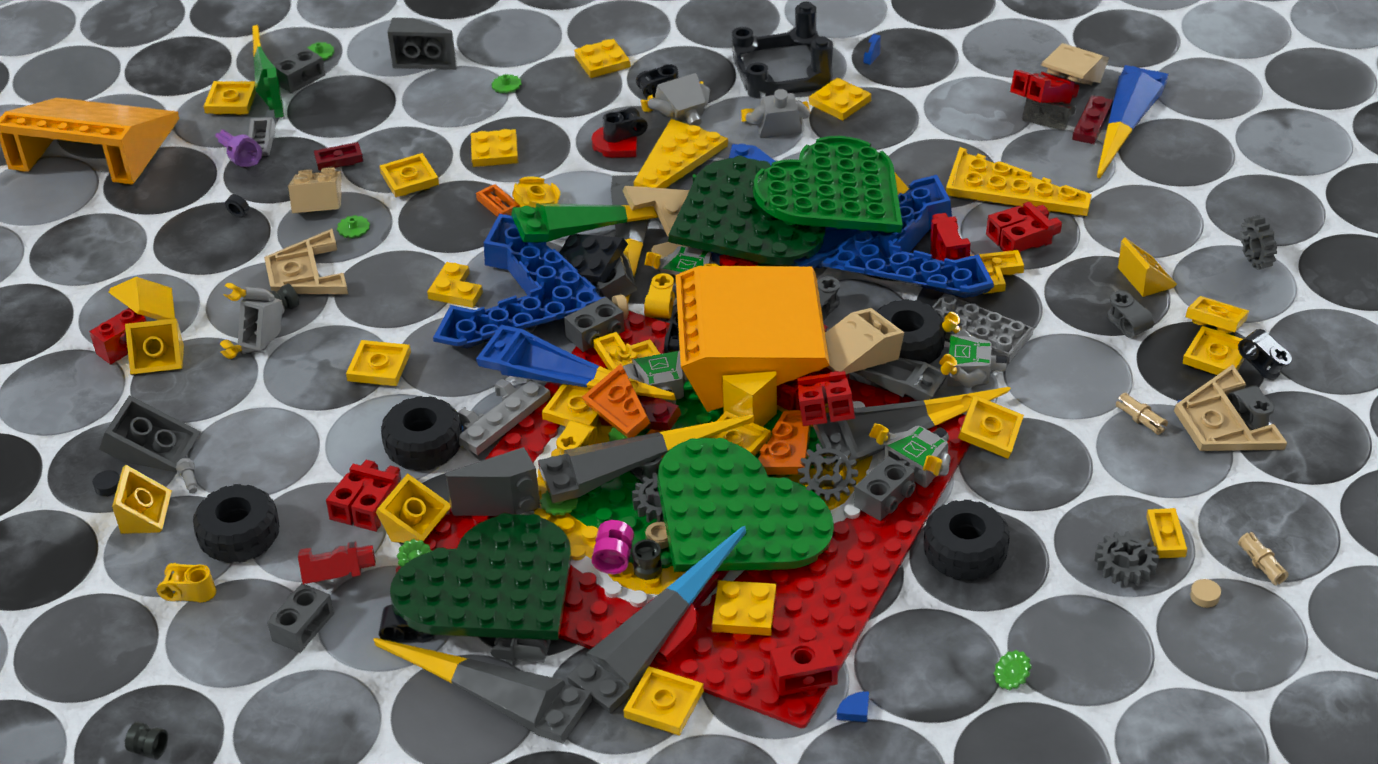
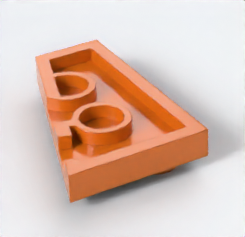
(618, 403)
(786, 445)

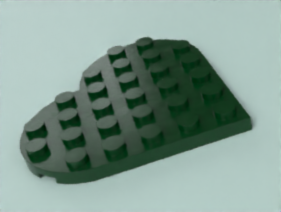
(726, 219)
(497, 583)

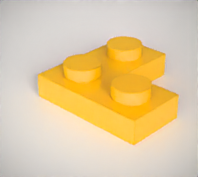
(1002, 264)
(452, 288)
(607, 346)

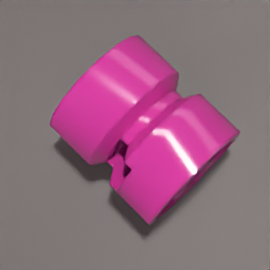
(612, 547)

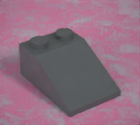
(420, 45)
(147, 436)
(494, 486)

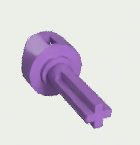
(240, 149)

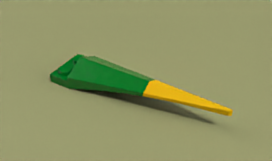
(266, 78)
(556, 221)

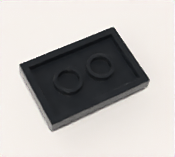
(593, 254)

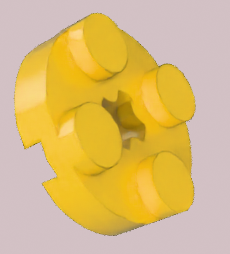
(533, 191)

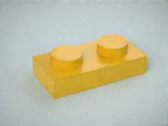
(1166, 533)

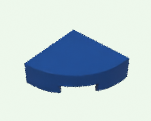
(874, 50)
(854, 707)

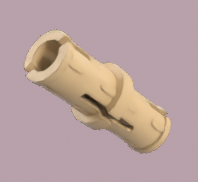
(1142, 413)
(1263, 558)

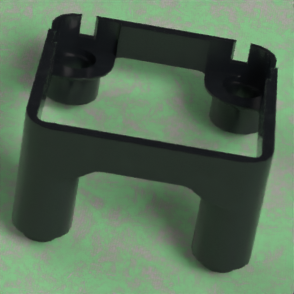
(756, 76)

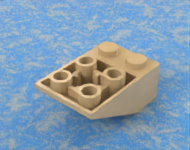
(1076, 64)
(315, 190)
(862, 342)

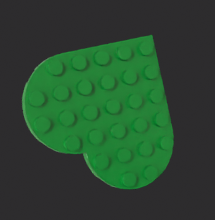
(832, 185)
(718, 487)

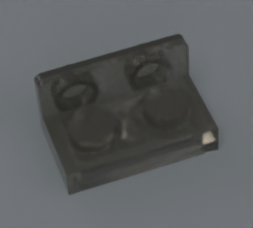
(1048, 114)

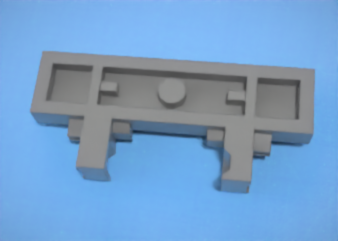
(515, 406)

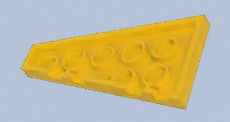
(678, 153)
(1005, 184)

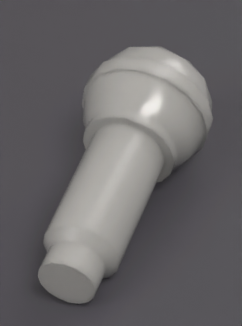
(185, 468)

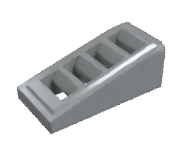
(268, 128)

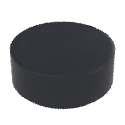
(237, 205)
(106, 482)

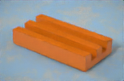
(494, 203)

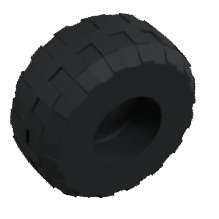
(921, 327)
(421, 433)
(236, 523)
(966, 540)

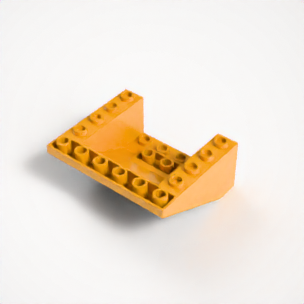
(126, 133)
(748, 323)

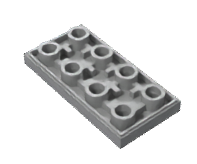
(1004, 333)

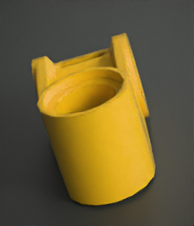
(660, 297)
(576, 435)
(188, 582)

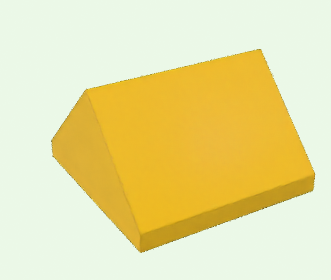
(1143, 270)
(145, 298)
(154, 346)
(751, 395)
(140, 503)
(411, 511)

